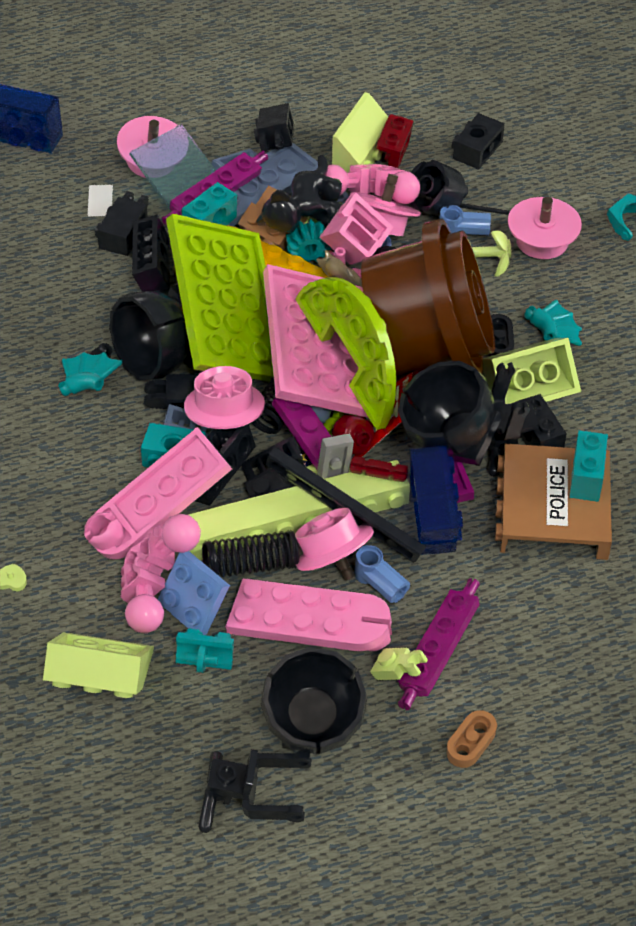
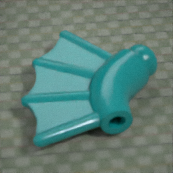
(554, 322)
(86, 372)

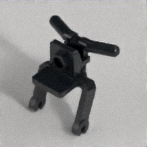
(516, 417)
(240, 781)

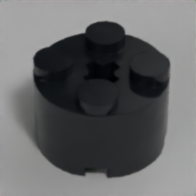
(438, 187)

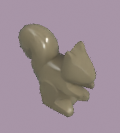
(336, 268)

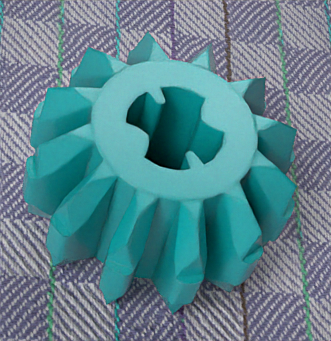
(306, 241)

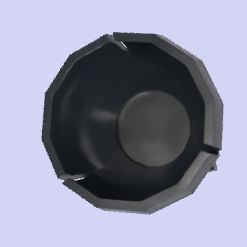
(150, 333)
(450, 411)
(313, 700)

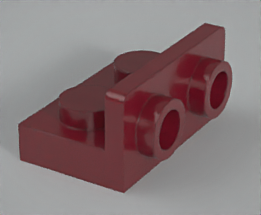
(395, 139)

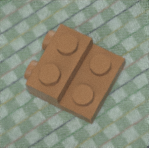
(266, 234)

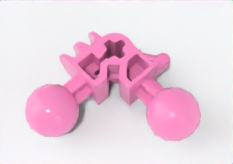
(372, 179)
(144, 566)

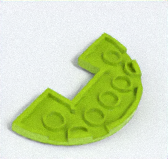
(341, 307)

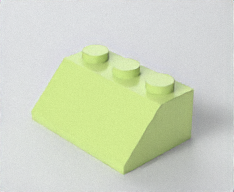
(358, 135)
(539, 369)
(97, 664)

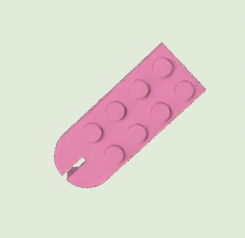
(156, 495)
(310, 616)

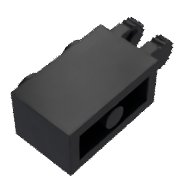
(274, 127)
(116, 229)
(169, 391)

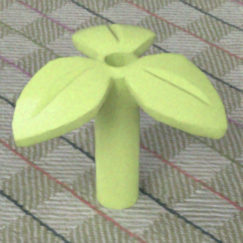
(502, 251)

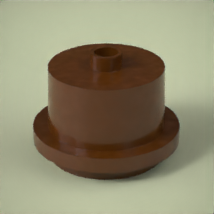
(431, 300)

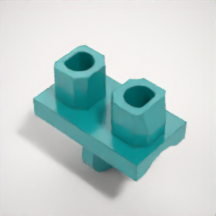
(205, 650)

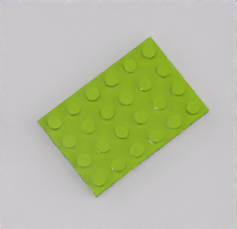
(222, 295)

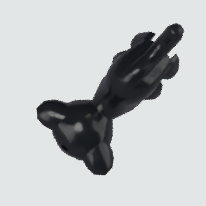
(312, 197)

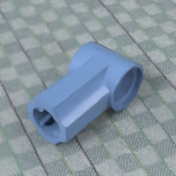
(470, 222)
(379, 574)

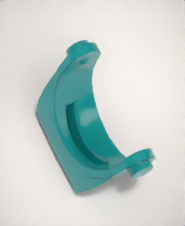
(624, 205)

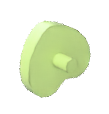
(12, 577)

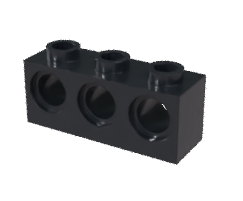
(151, 254)
(234, 447)

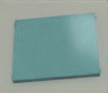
(172, 163)

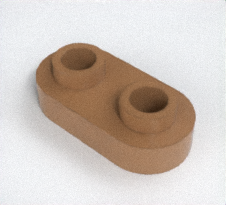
(469, 740)

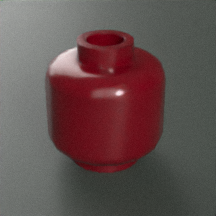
(359, 429)

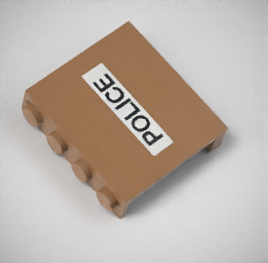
(538, 502)

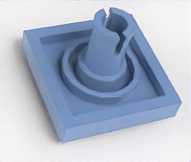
(193, 592)

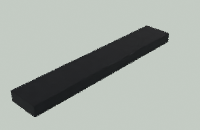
(336, 498)

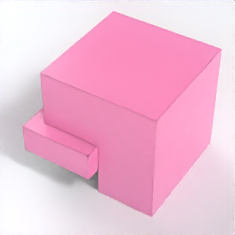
(356, 229)

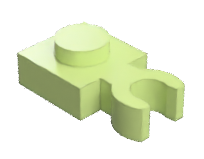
(395, 662)

